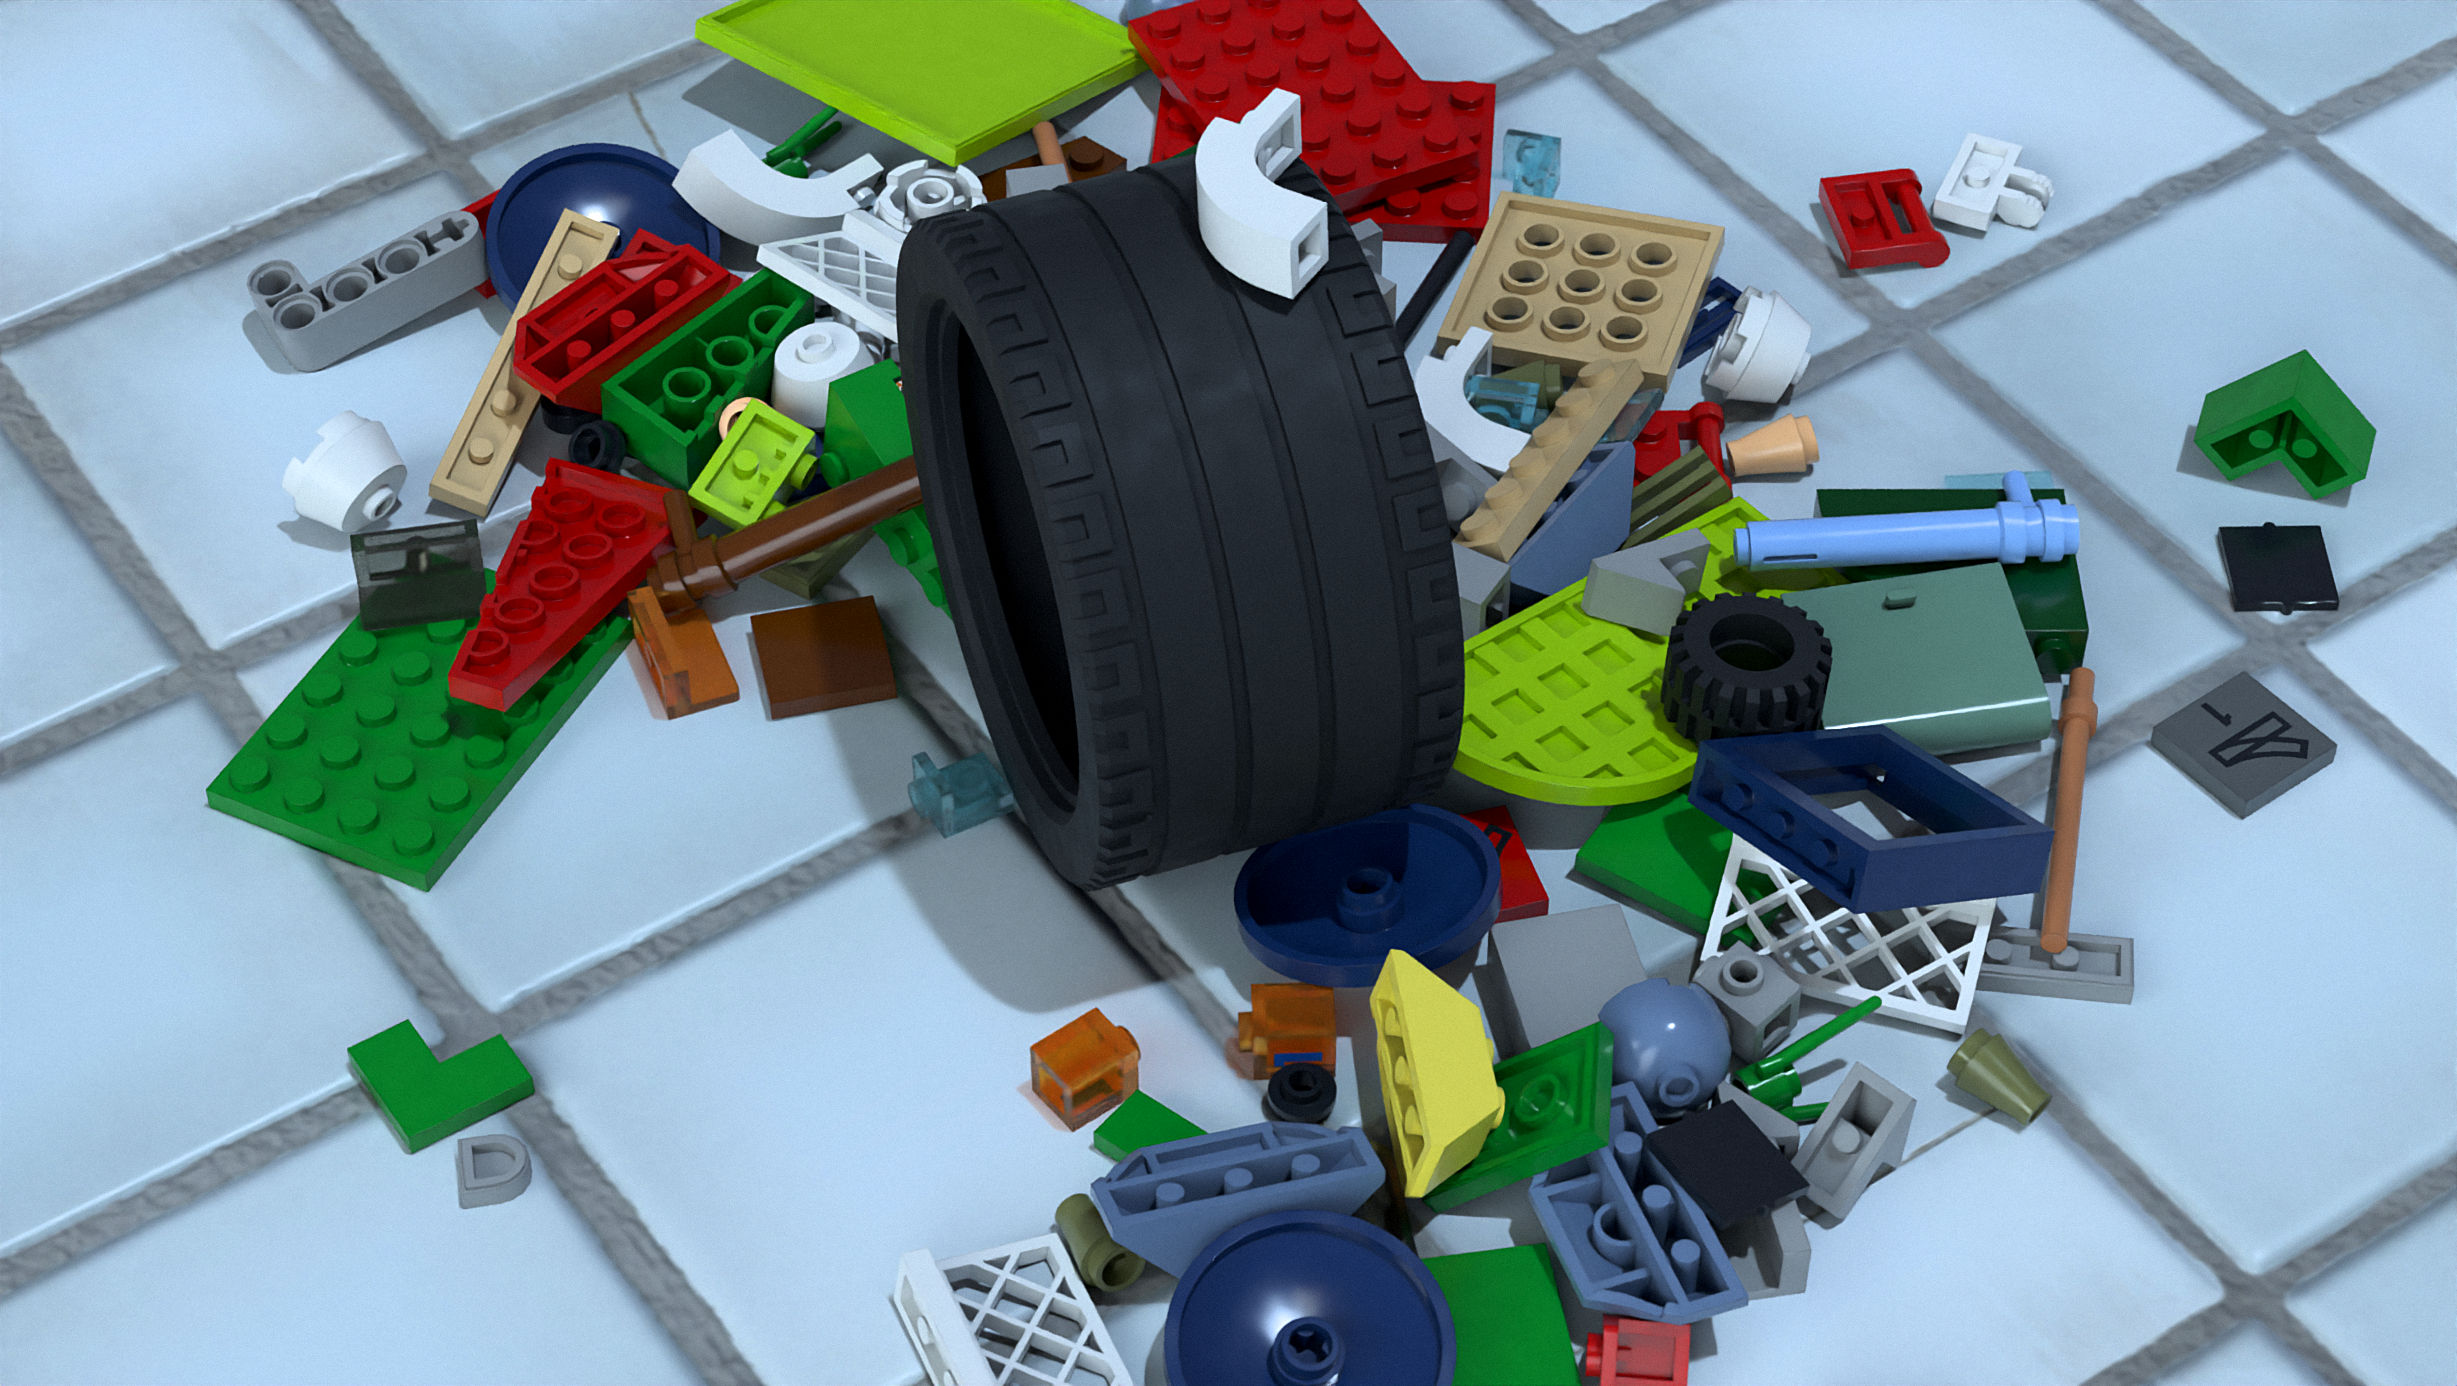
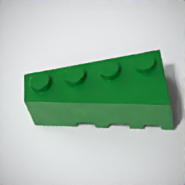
(679, 388)
(868, 431)

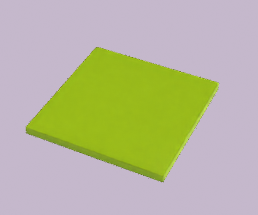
(932, 70)

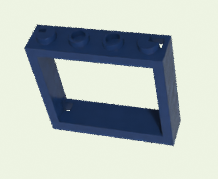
(1764, 791)

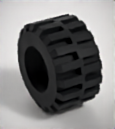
(1745, 669)

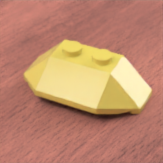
(1432, 1073)

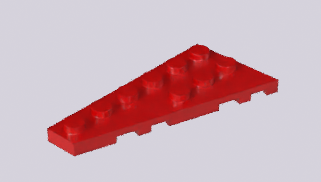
(560, 577)

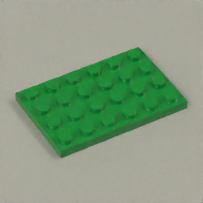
(389, 765)

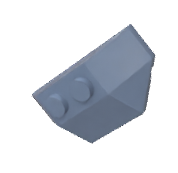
(1580, 525)
(1189, 1191)
(1632, 1230)

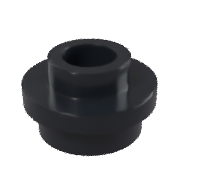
(598, 446)
(1302, 1106)

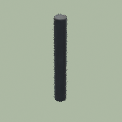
(1433, 286)

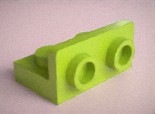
(756, 468)

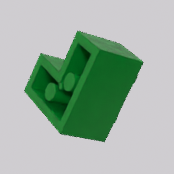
(2289, 416)

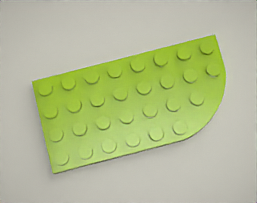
(1573, 701)

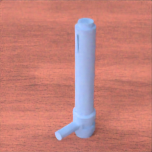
(2003, 533)

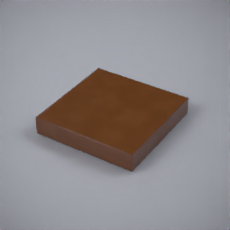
(823, 657)

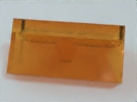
(681, 657)

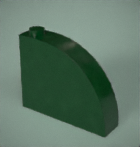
(2044, 592)

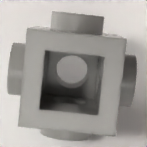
(1753, 997)

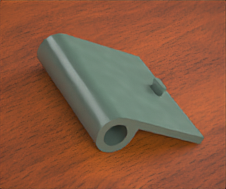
(1931, 659)

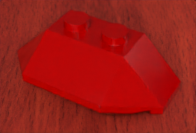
(612, 320)

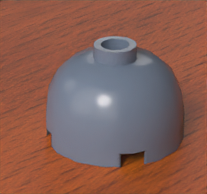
(1668, 1045)

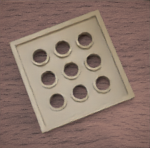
(1575, 231)

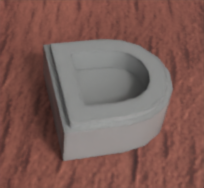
(493, 1169)

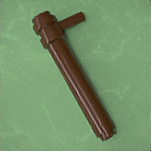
(719, 564)

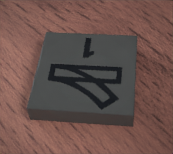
(2243, 744)

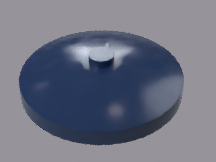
(595, 180)
(1350, 893)
(1308, 1305)

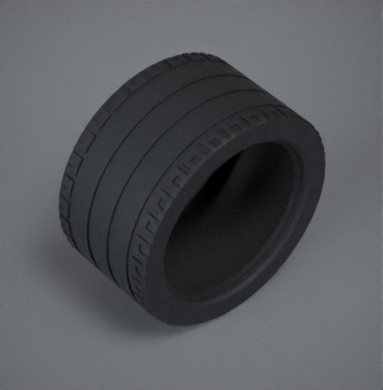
(1178, 524)

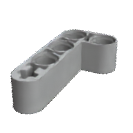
(370, 295)

